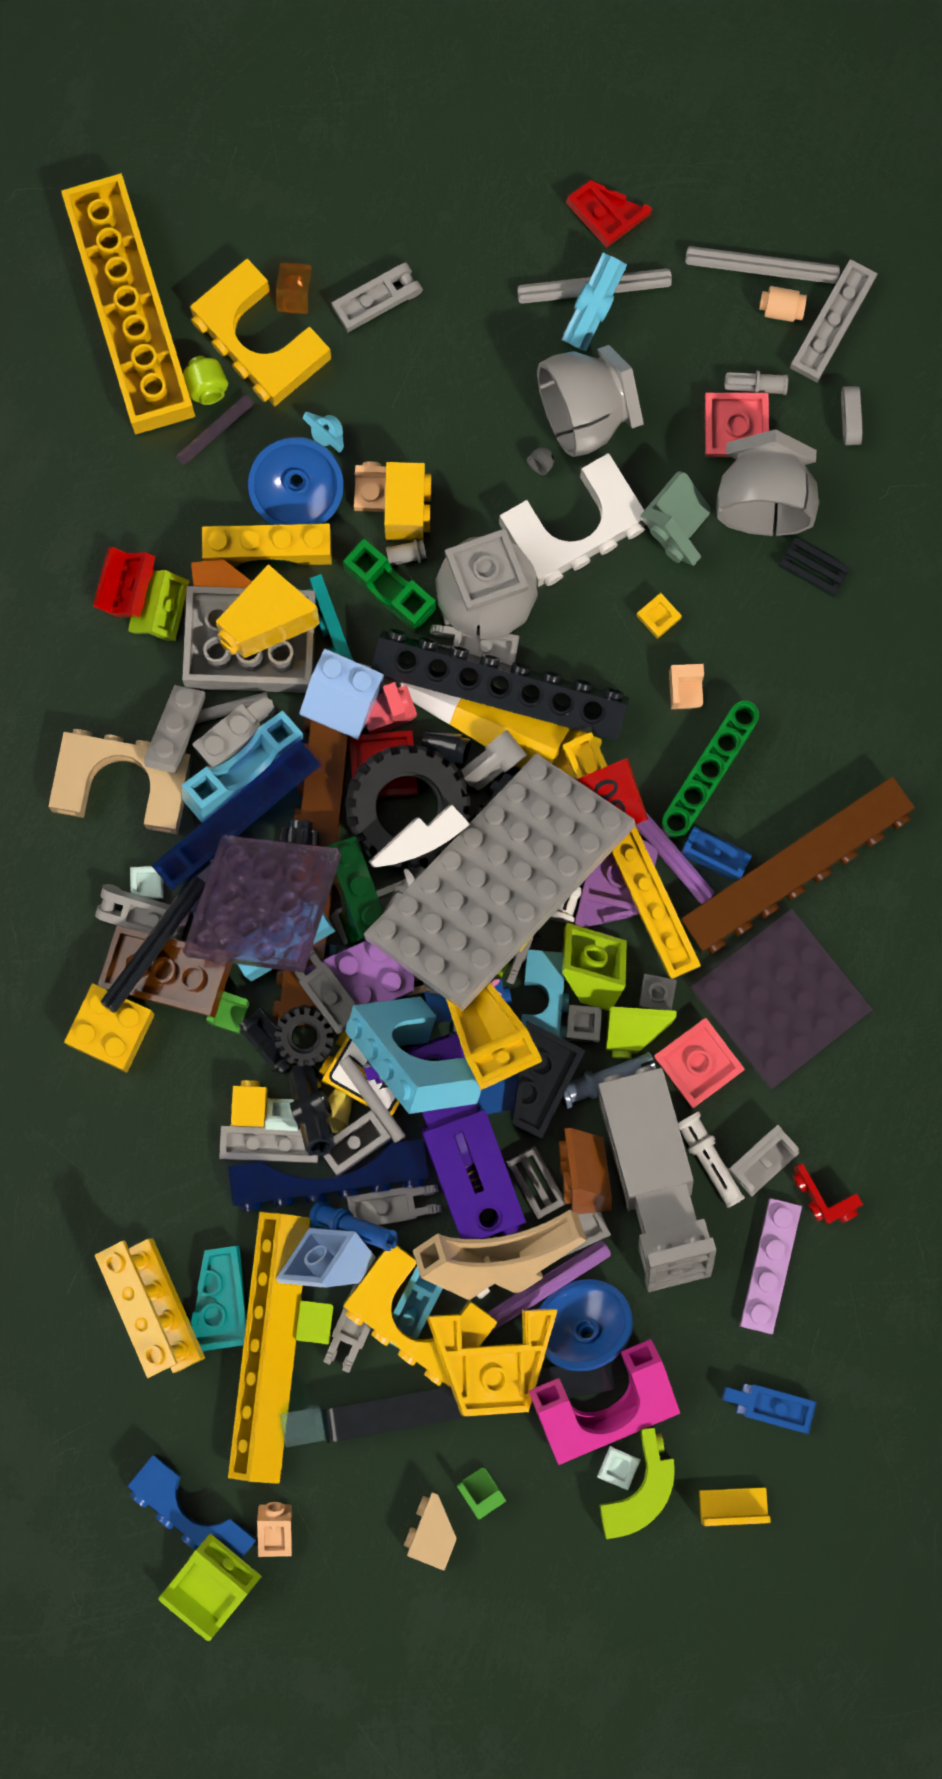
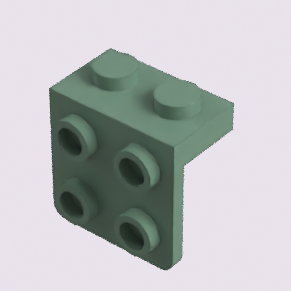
(676, 516)

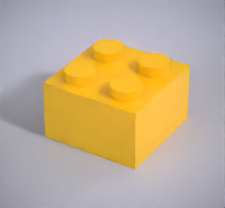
(405, 501)
(109, 1035)

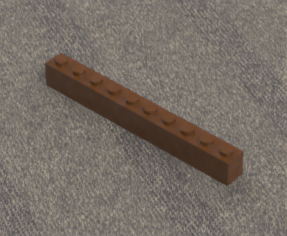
(323, 807)

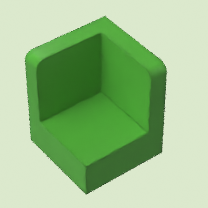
(230, 1013)
(481, 1493)

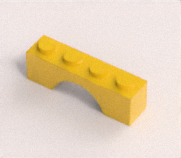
(295, 543)

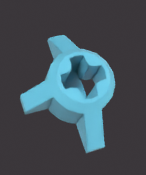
(325, 430)

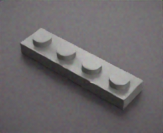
(833, 320)

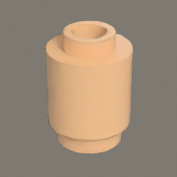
(783, 304)

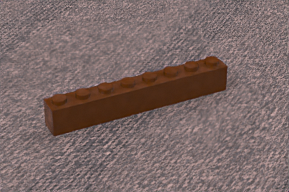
(796, 866)

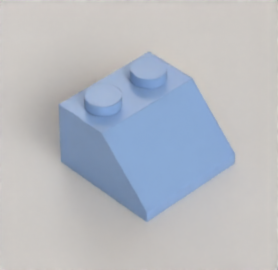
(341, 694)
(327, 1259)

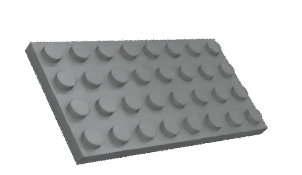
(499, 881)

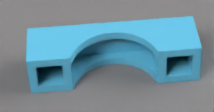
(217, 785)

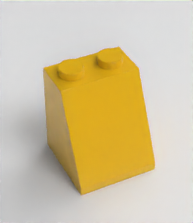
(265, 615)

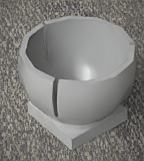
(588, 398)
(768, 472)
(486, 585)

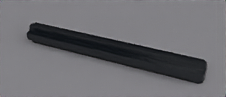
(153, 944)

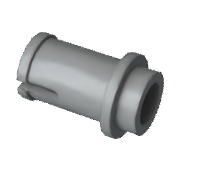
(406, 552)

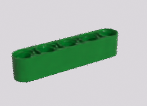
(712, 755)

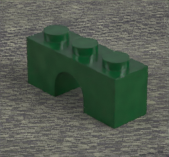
(357, 891)

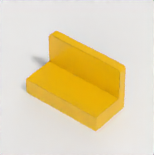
(734, 1506)

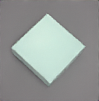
(146, 883)
(279, 1115)
(618, 1468)

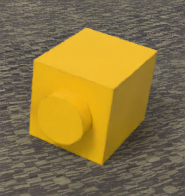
(249, 1104)

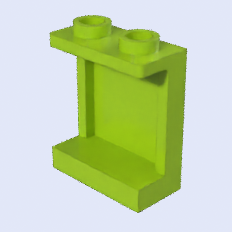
(209, 1587)

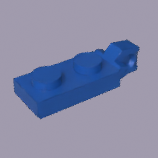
(772, 1407)

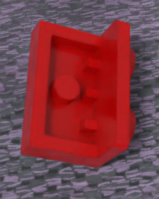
(124, 583)

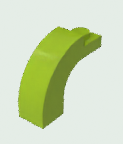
(642, 1507)

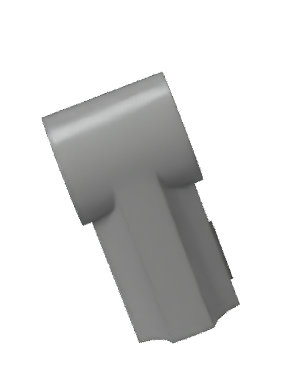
(498, 757)

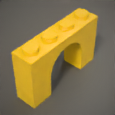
(272, 373)
(372, 1304)

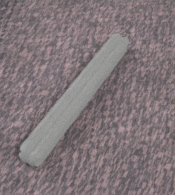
(762, 265)
(572, 287)

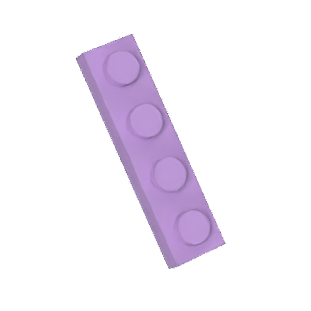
(770, 1266)

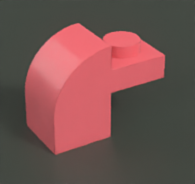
(391, 709)

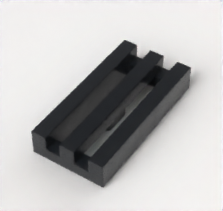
(819, 556)

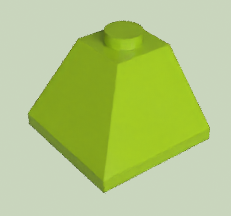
(594, 965)
(633, 1029)

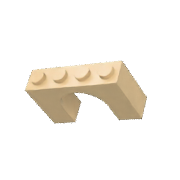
(85, 755)

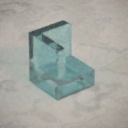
(303, 1426)

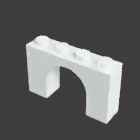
(552, 557)

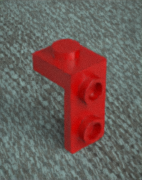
(843, 1210)

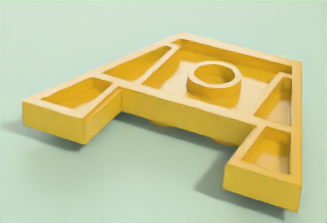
(495, 1376)

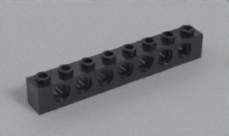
(483, 691)

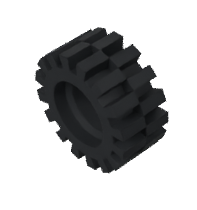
(290, 1049)

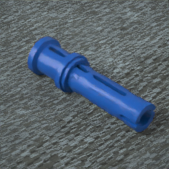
(326, 1217)

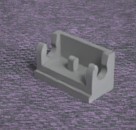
(764, 1160)

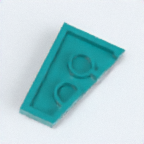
(221, 1300)

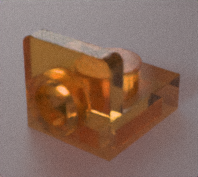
(293, 288)

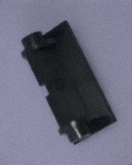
(260, 1031)

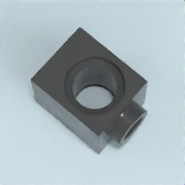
(656, 993)
(583, 1024)

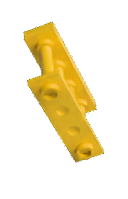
(149, 1307)

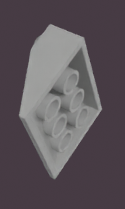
(211, 667)

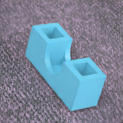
(545, 972)

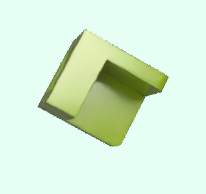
(314, 1322)

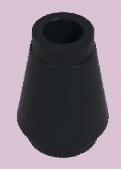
(451, 745)

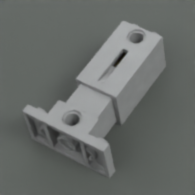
(656, 1177)

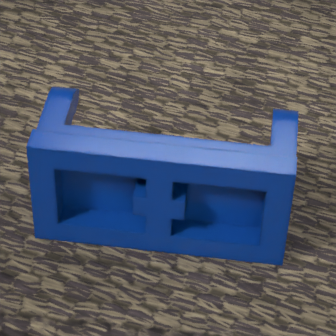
(716, 854)

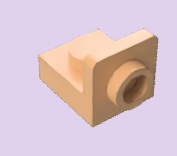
(370, 487)
(274, 1530)

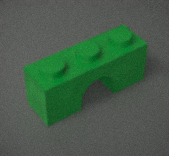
(378, 578)

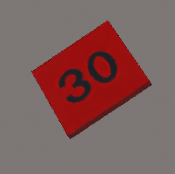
(617, 787)

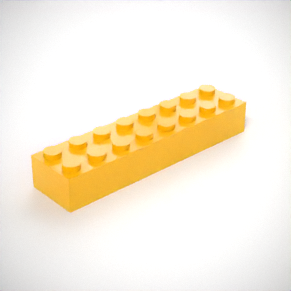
(128, 304)

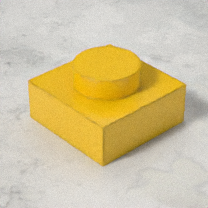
(659, 615)

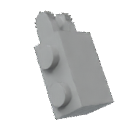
(233, 732)

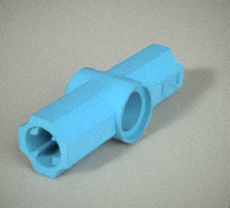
(594, 302)

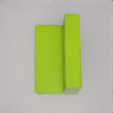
(162, 606)

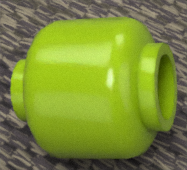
(205, 380)

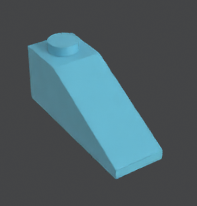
(415, 1305)

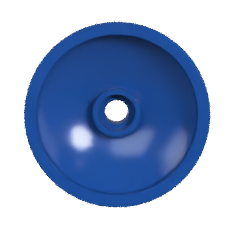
(288, 503)
(584, 1309)

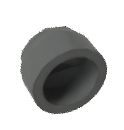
(541, 460)

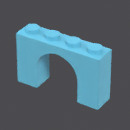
(417, 1083)

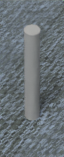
(226, 708)
(371, 1099)

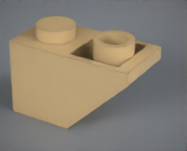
(434, 1536)

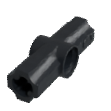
(311, 1110)

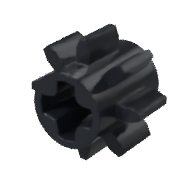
(299, 833)

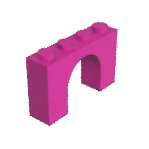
(645, 1403)

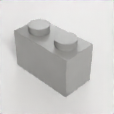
(356, 1143)

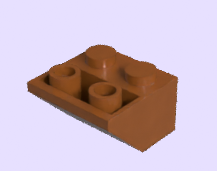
(585, 1172)

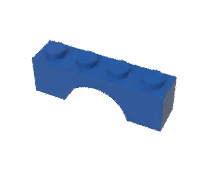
(158, 1487)

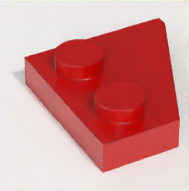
(606, 211)

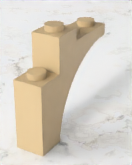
(508, 1261)

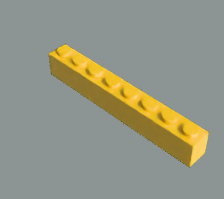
(267, 1353)

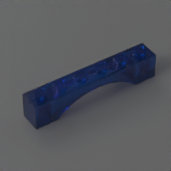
(237, 814)
(259, 1183)

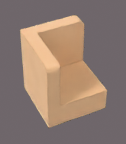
(686, 686)

